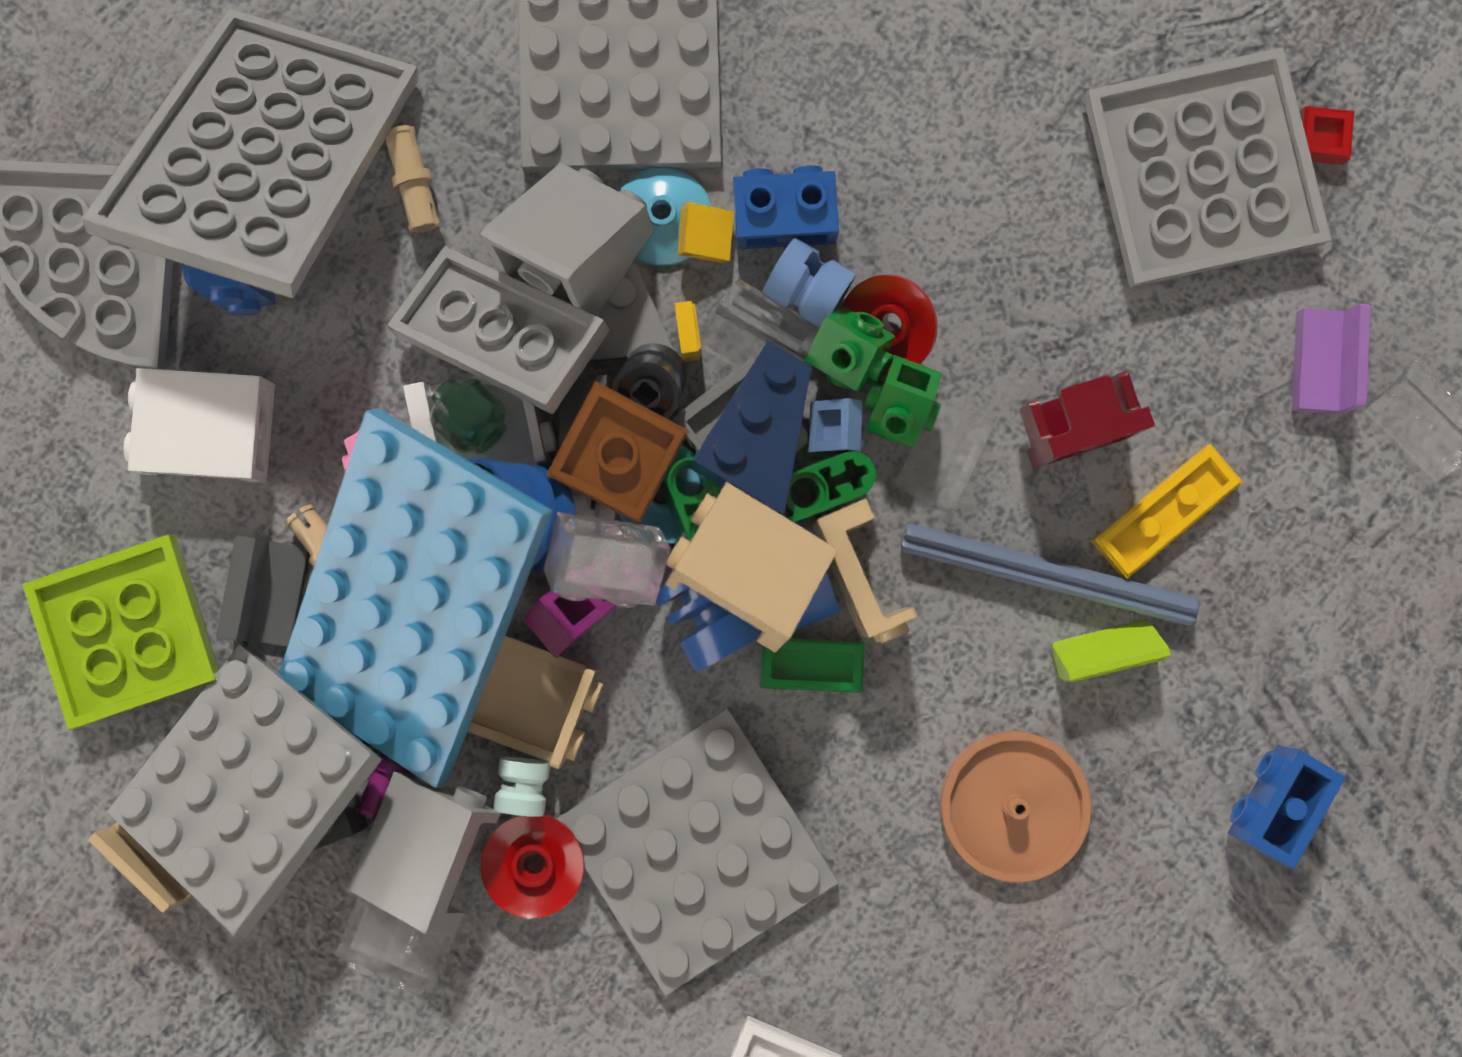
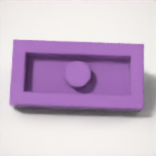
(1331, 360)

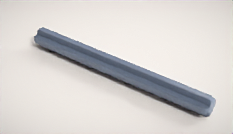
(1050, 574)

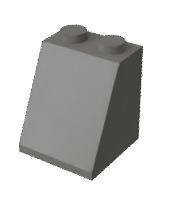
(570, 237)

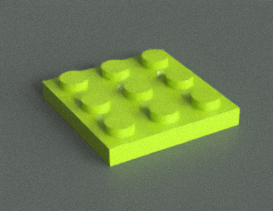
(121, 631)

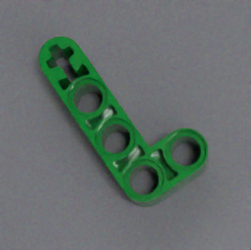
(814, 476)

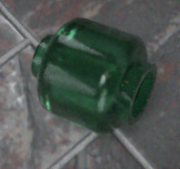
(468, 415)

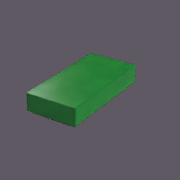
(814, 666)

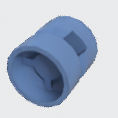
(808, 283)

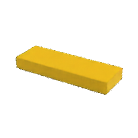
(1166, 511)

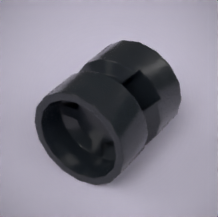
(653, 378)

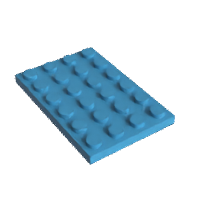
(412, 595)

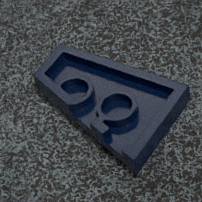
(759, 430)

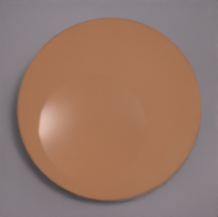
(1015, 806)

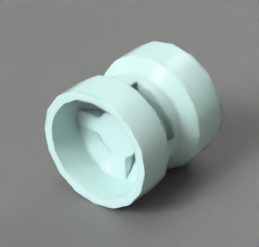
(521, 786)

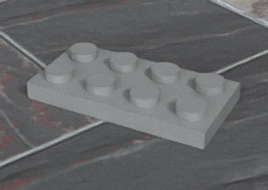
(499, 329)

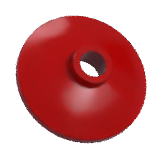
(900, 296)
(516, 886)

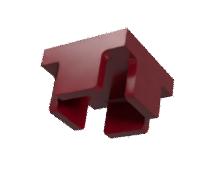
(1084, 419)

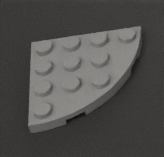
(75, 282)

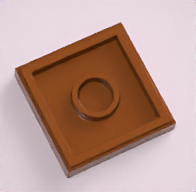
(617, 452)

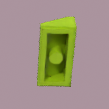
(1108, 651)

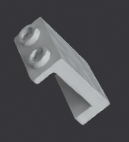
(420, 851)

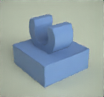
(836, 426)

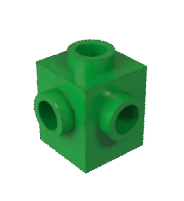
(851, 348)
(903, 402)

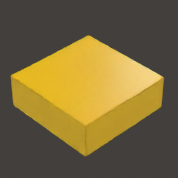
(705, 232)
(688, 331)

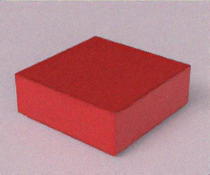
(1328, 133)

